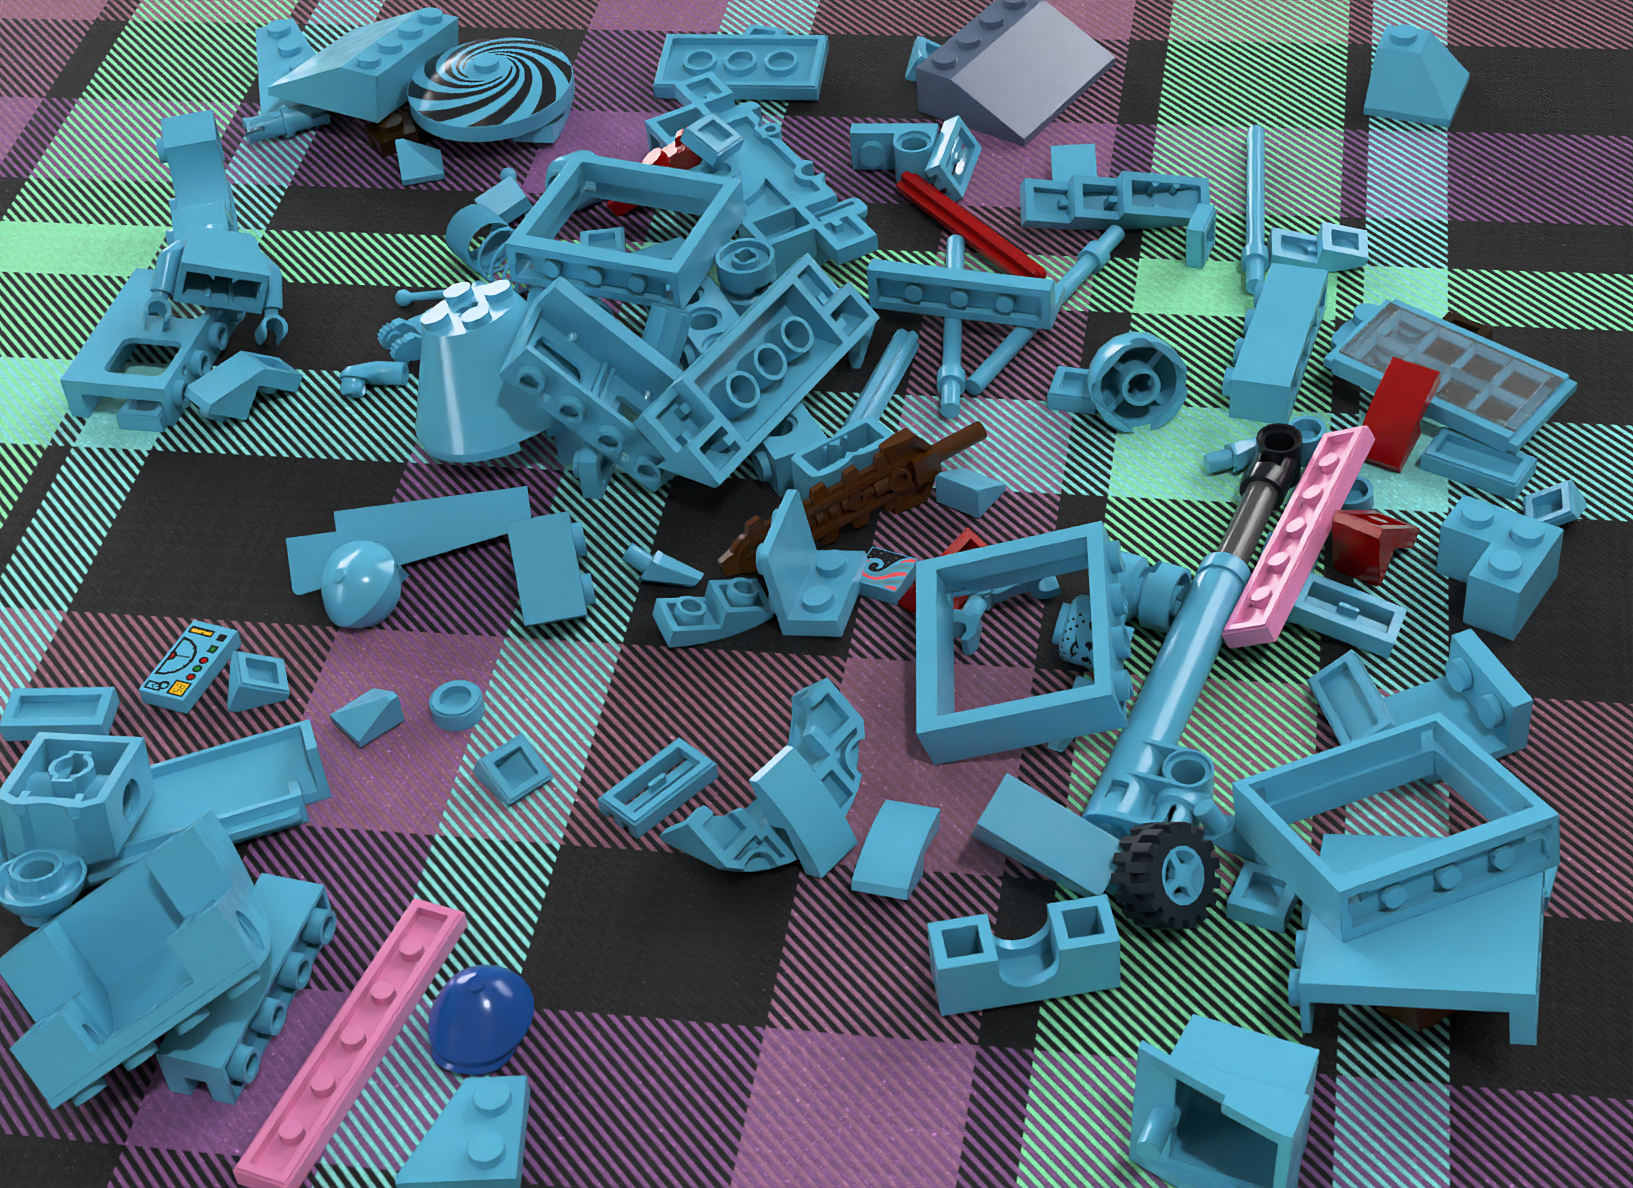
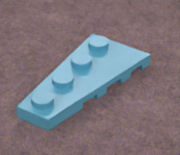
(279, 51)

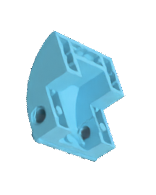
(136, 961)

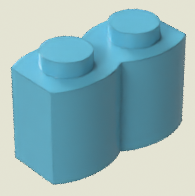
(829, 457)

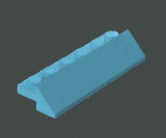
(755, 373)

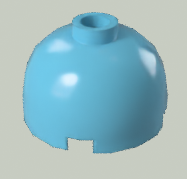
(1137, 381)

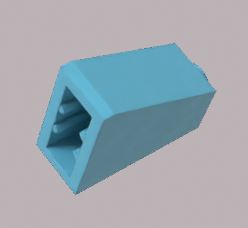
(1048, 838)

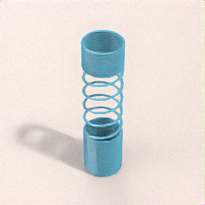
(493, 249)

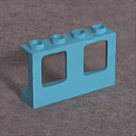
(109, 346)
(611, 368)

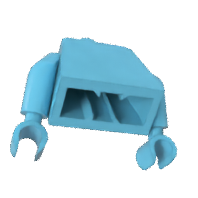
(220, 272)

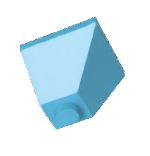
(1414, 78)

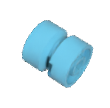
(745, 271)
(1153, 592)

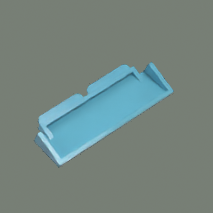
(248, 784)

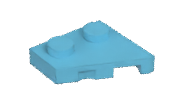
(474, 1139)

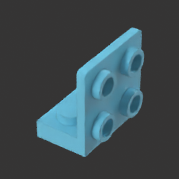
(807, 586)
(1473, 695)

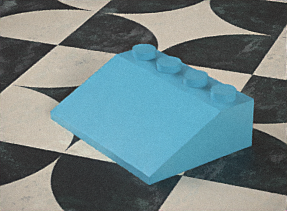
(370, 65)

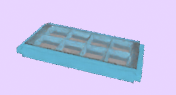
(1483, 385)

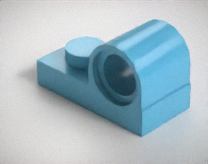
(893, 147)

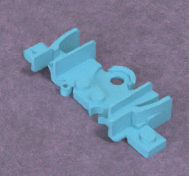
(779, 189)

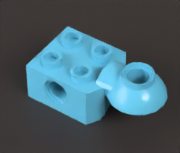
(65, 809)

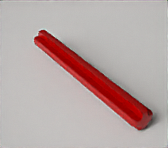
(962, 223)

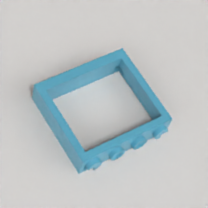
(618, 273)
(1034, 719)
(1511, 846)

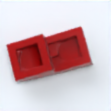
(1397, 412)

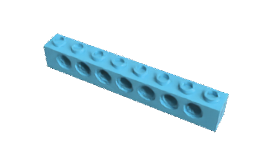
(710, 319)

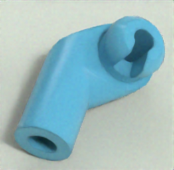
(372, 373)

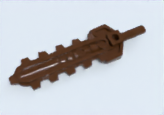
(896, 481)

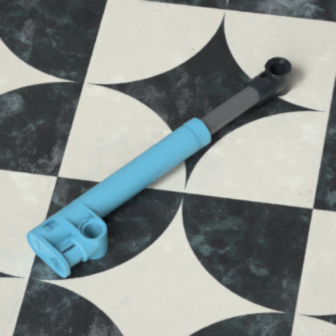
(1147, 771)

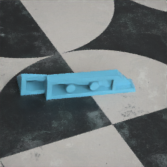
(409, 530)

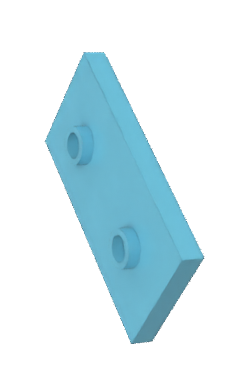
(747, 64)

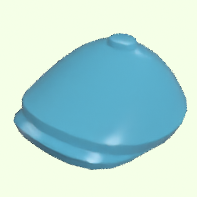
(360, 585)

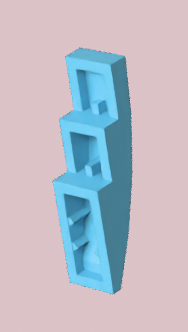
(1097, 202)

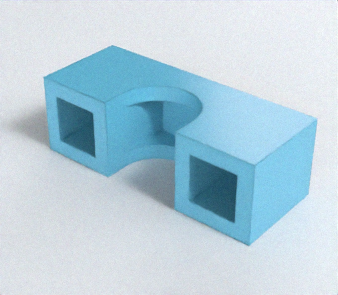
(1067, 957)

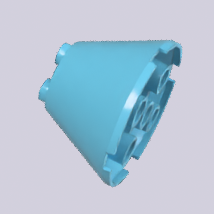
(461, 399)

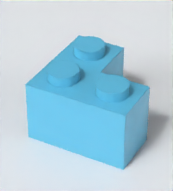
(1502, 559)
(548, 568)

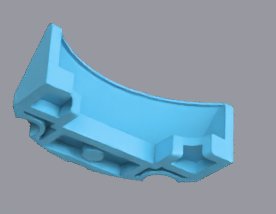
(827, 736)

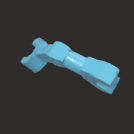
(968, 619)

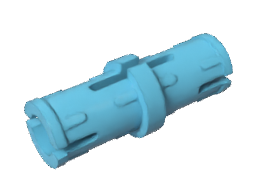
(283, 122)

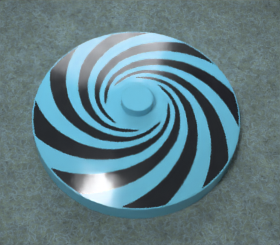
(491, 89)

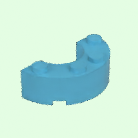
(198, 174)

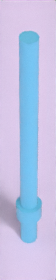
(1255, 253)
(1090, 260)
(951, 376)

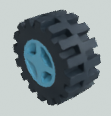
(1166, 875)

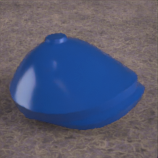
(479, 1019)

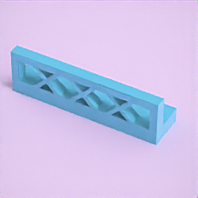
(964, 294)

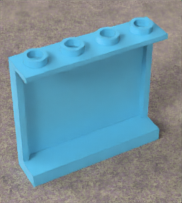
(1457, 957)

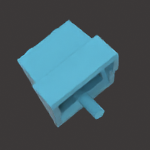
(1223, 1108)

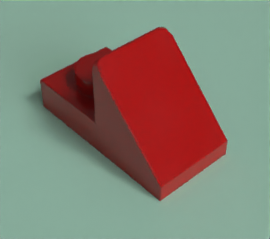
(1366, 541)

